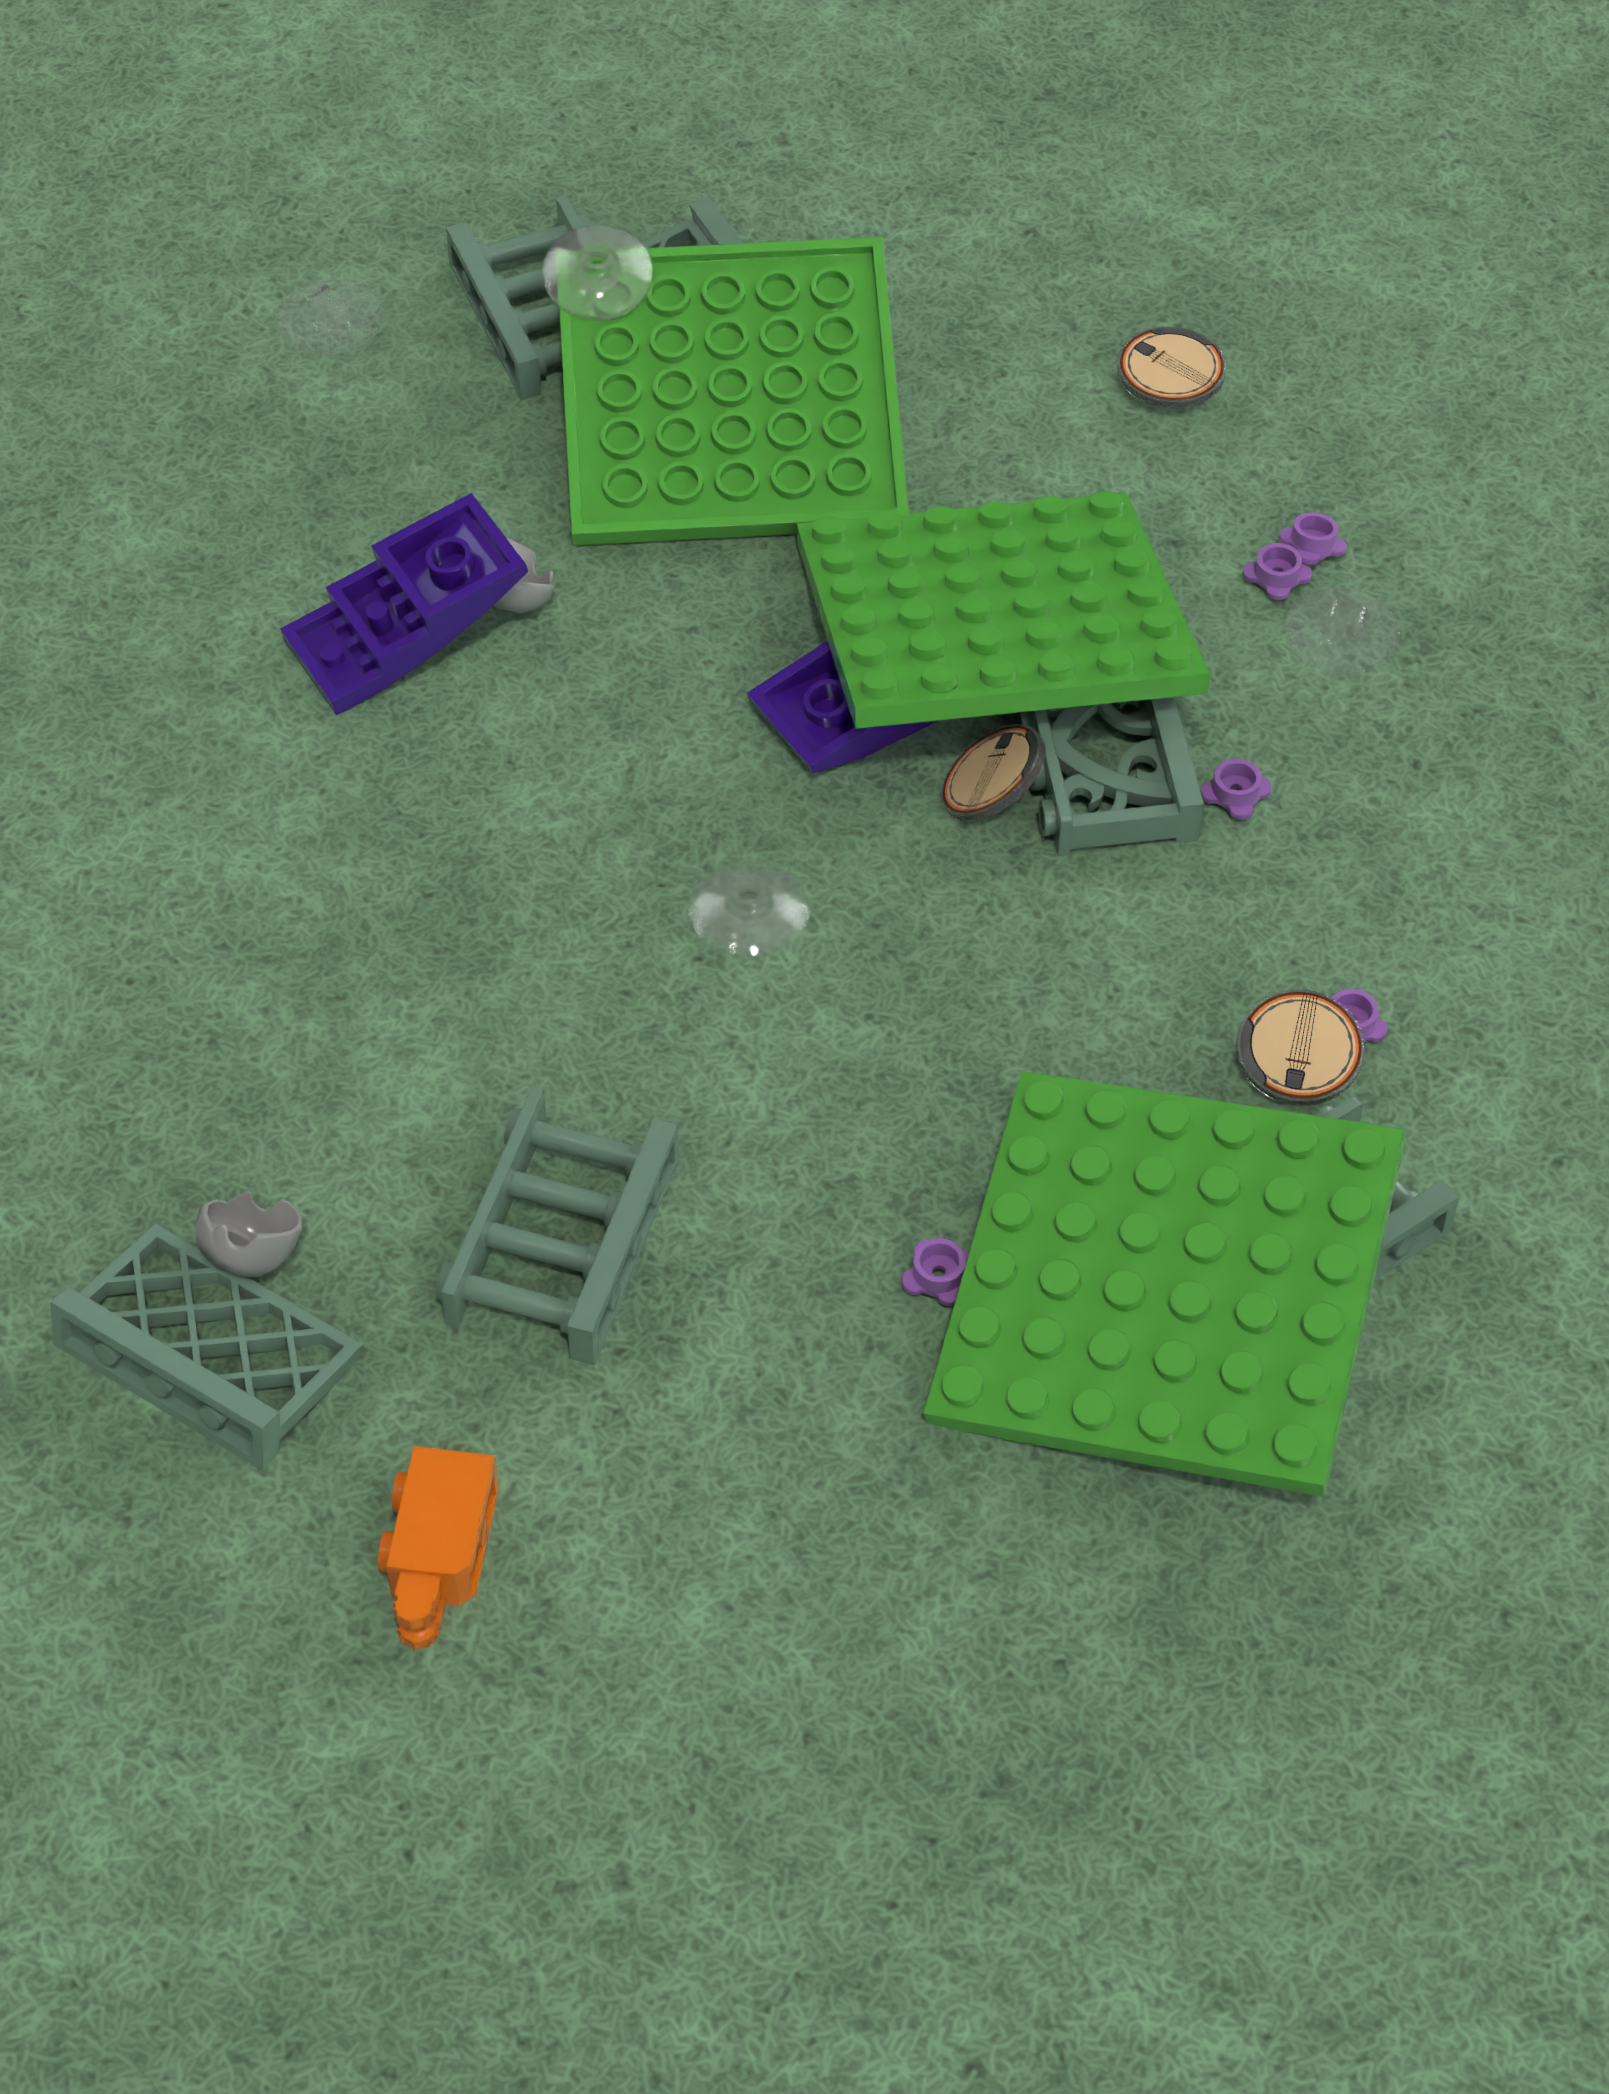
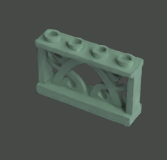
(1169, 792)

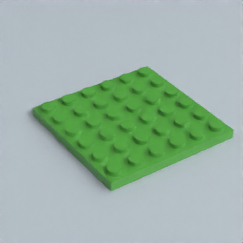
(736, 396)
(997, 610)
(1169, 1282)

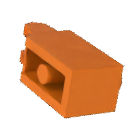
(437, 1538)

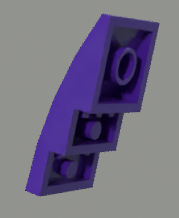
(405, 604)
(813, 715)

